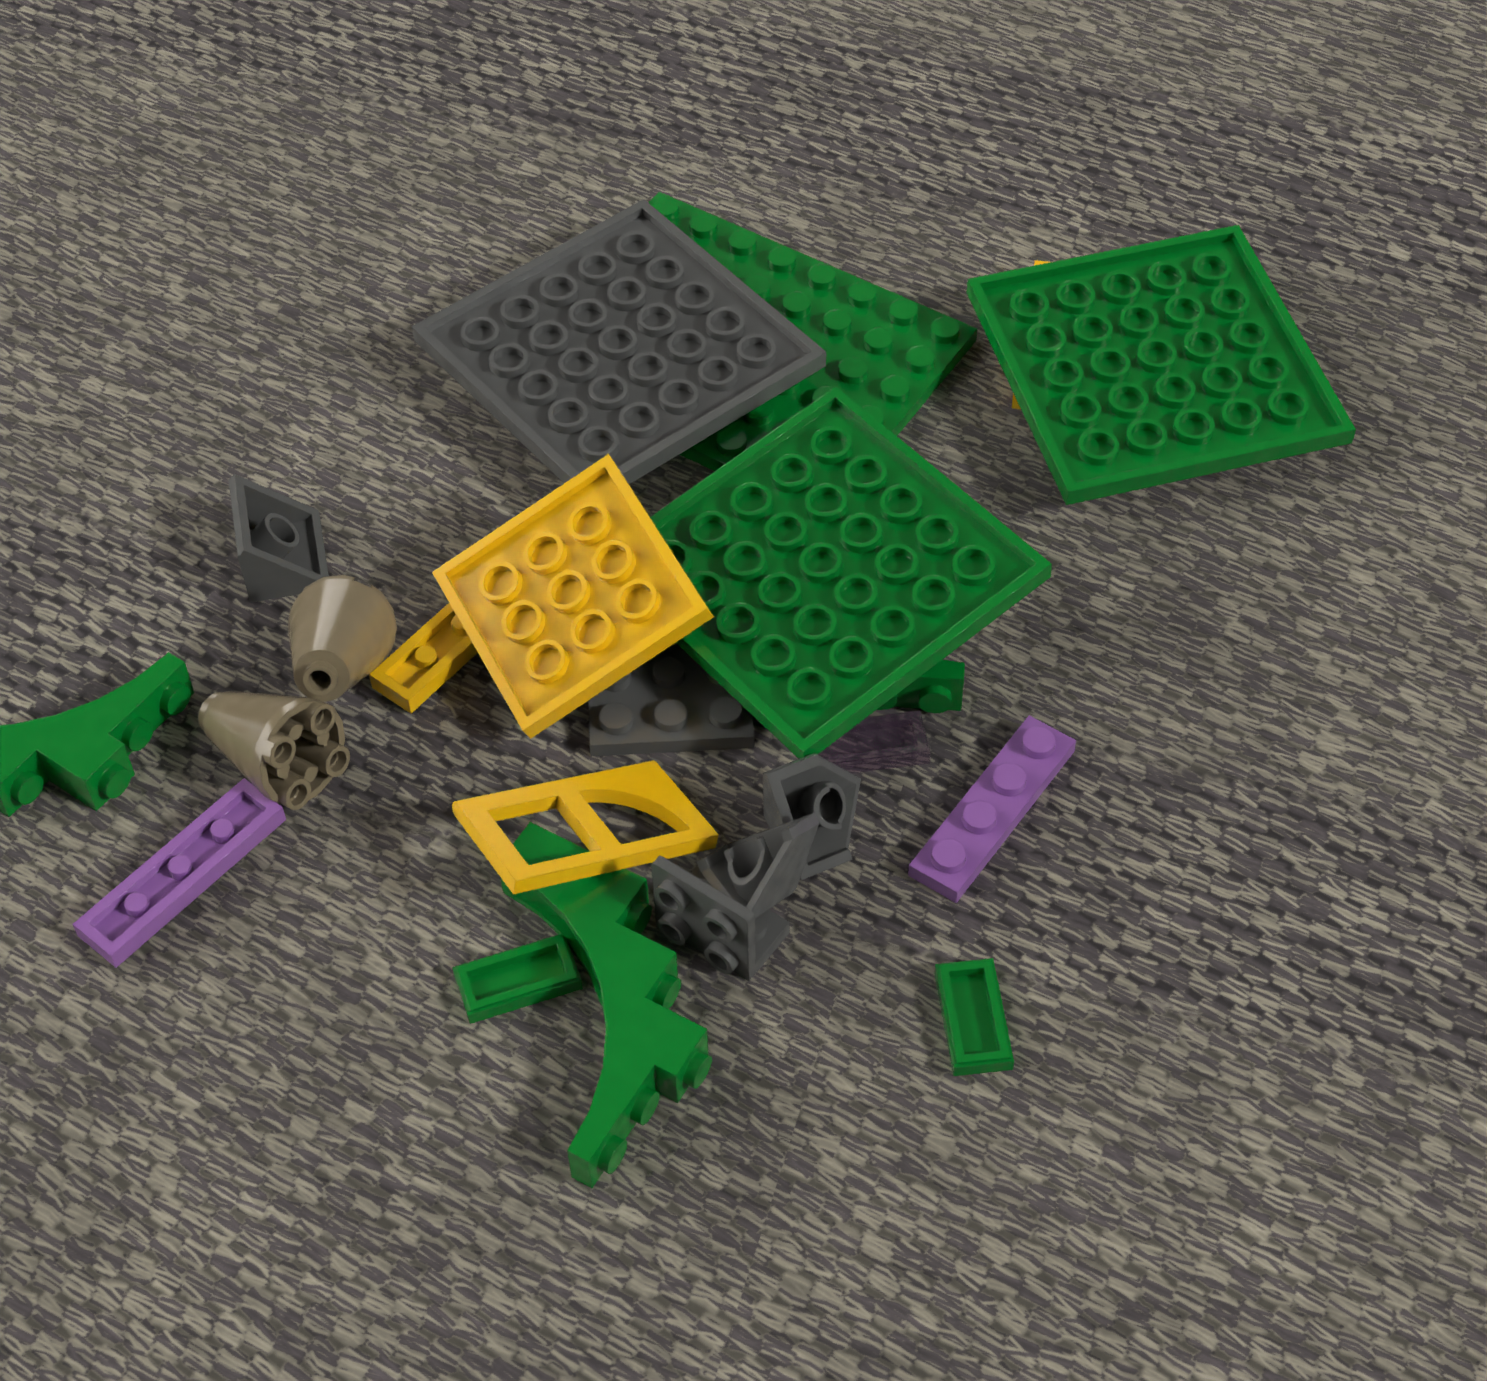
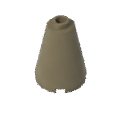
(338, 635)

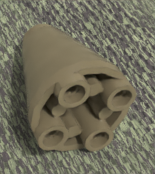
(278, 742)

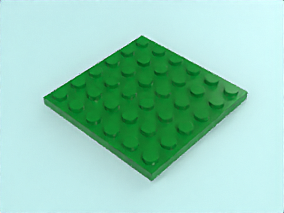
(1157, 364)
(837, 571)

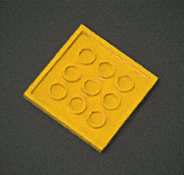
(571, 596)

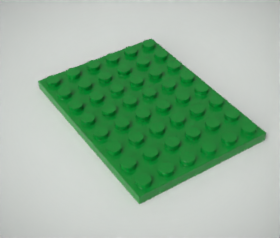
(876, 342)

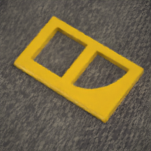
(636, 786)

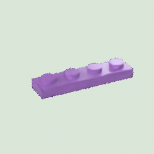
(991, 809)
(179, 872)

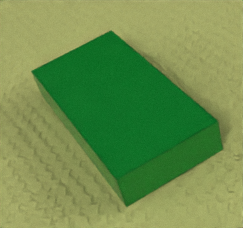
(517, 978)
(973, 1017)

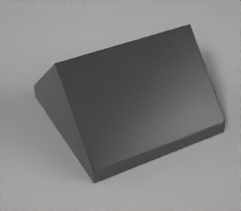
(275, 541)

